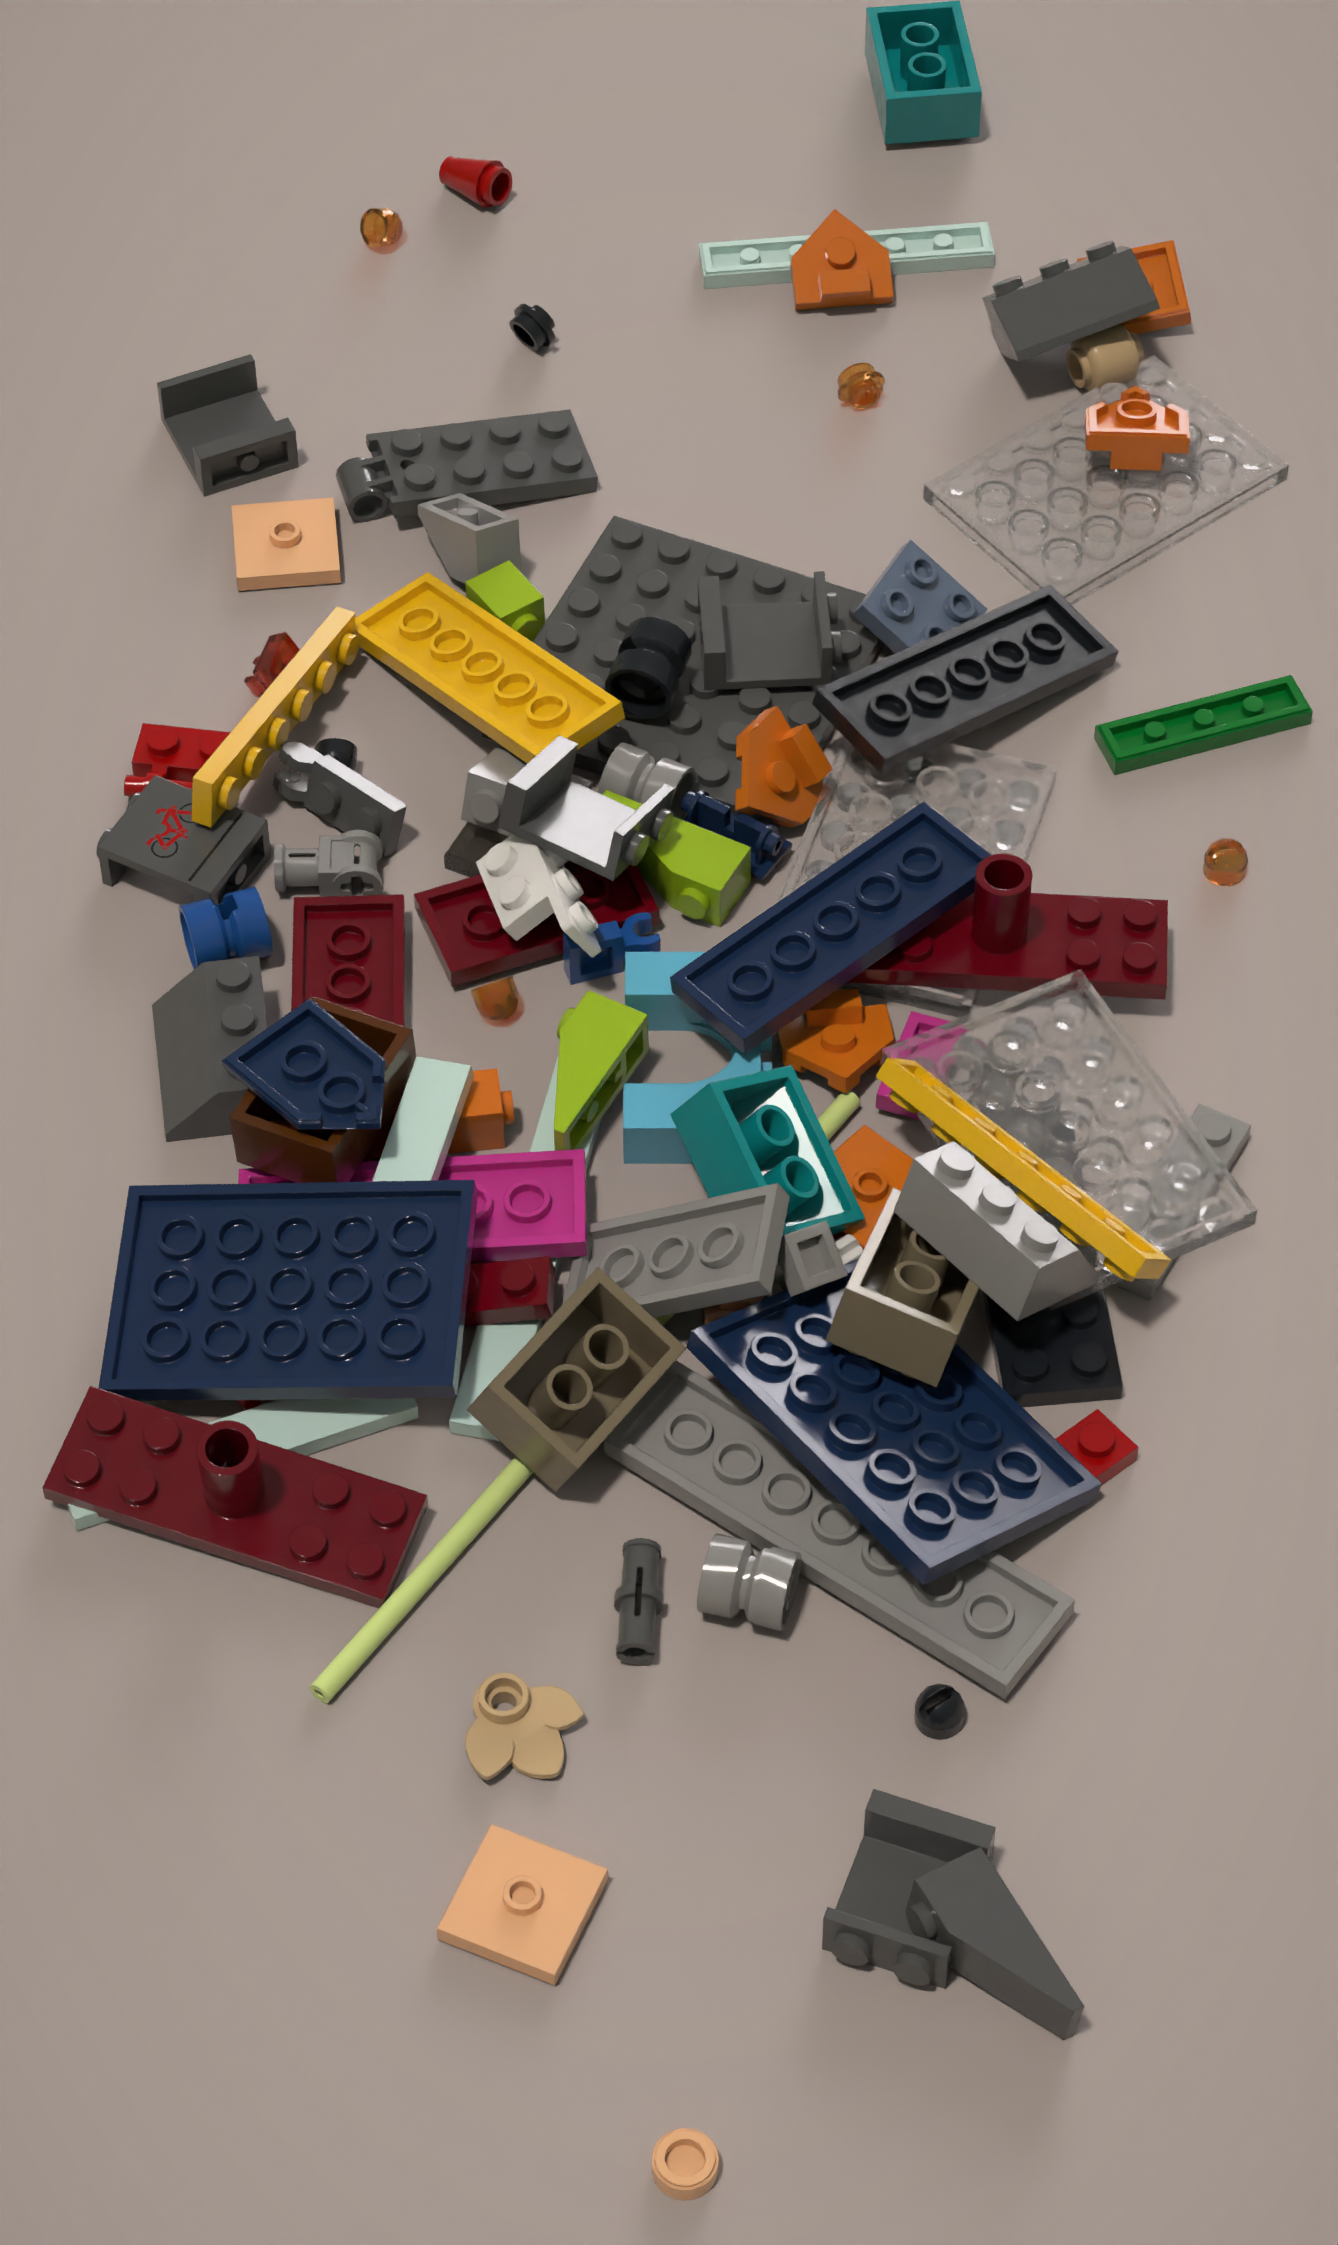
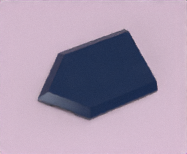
(313, 1071)

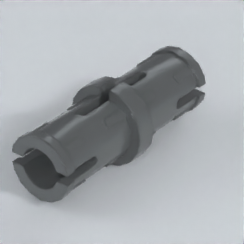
(638, 1632)

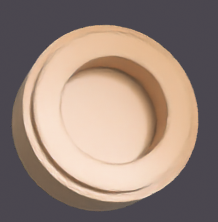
(685, 2164)

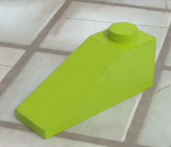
(695, 869)
(597, 1055)

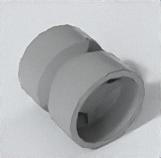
(637, 777)
(740, 1580)

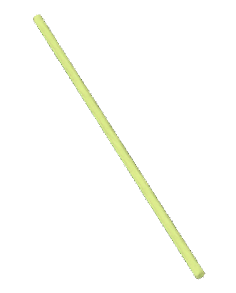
(472, 1522)

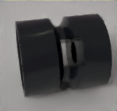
(649, 667)

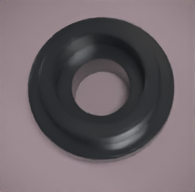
(533, 326)

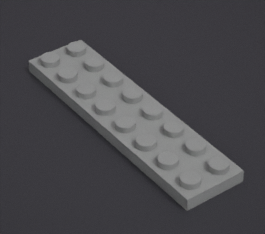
(726, 1464)

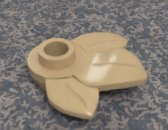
(523, 1735)

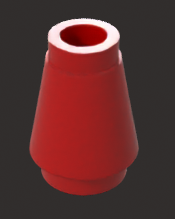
(477, 179)

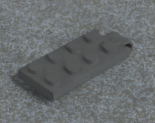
(482, 459)

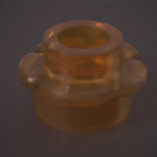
(860, 385)

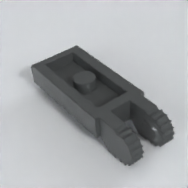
(339, 794)

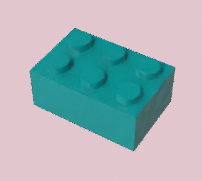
(922, 72)

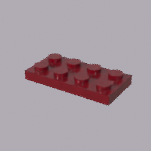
(475, 945)

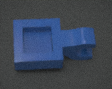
(613, 943)

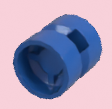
(227, 929)

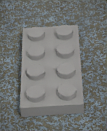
(690, 1251)

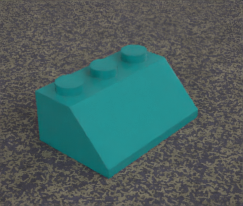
(763, 1134)

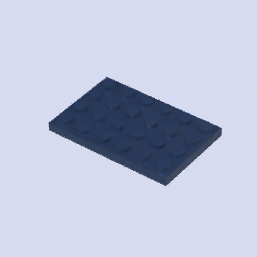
(291, 1291)
(916, 1463)

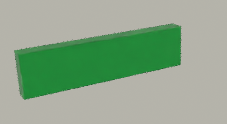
(1203, 724)

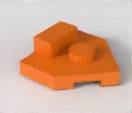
(840, 268)
(1136, 430)
(779, 769)
(837, 1039)

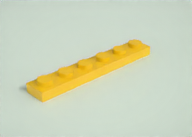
(273, 717)
(1037, 1182)

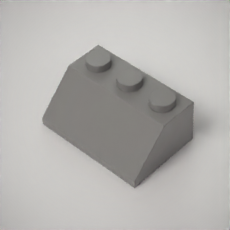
(990, 1233)

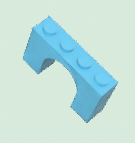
(647, 1107)

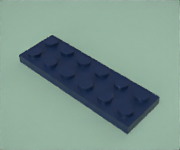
(831, 928)

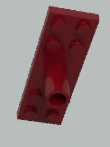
(1025, 939)
(236, 1496)

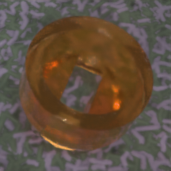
(381, 227)
(1225, 862)
(496, 999)

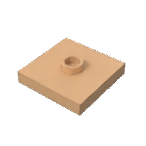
(285, 544)
(522, 1904)

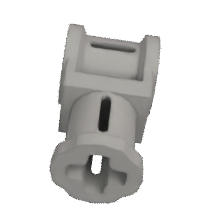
(331, 865)

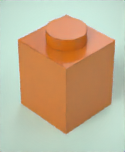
(483, 1115)

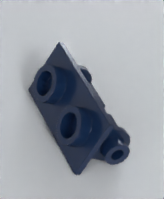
(765, 842)

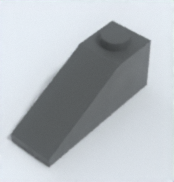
(992, 1940)

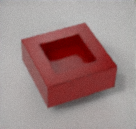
(1099, 1446)

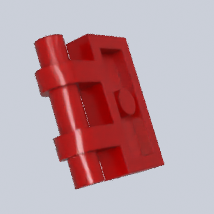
(170, 754)

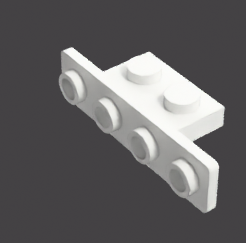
(530, 886)

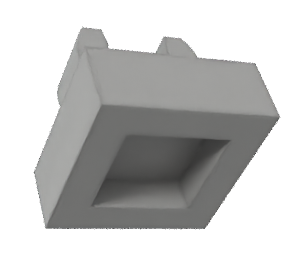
(809, 1259)

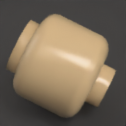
(1104, 358)

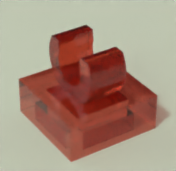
(274, 658)

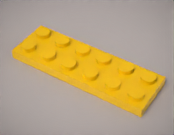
(484, 669)

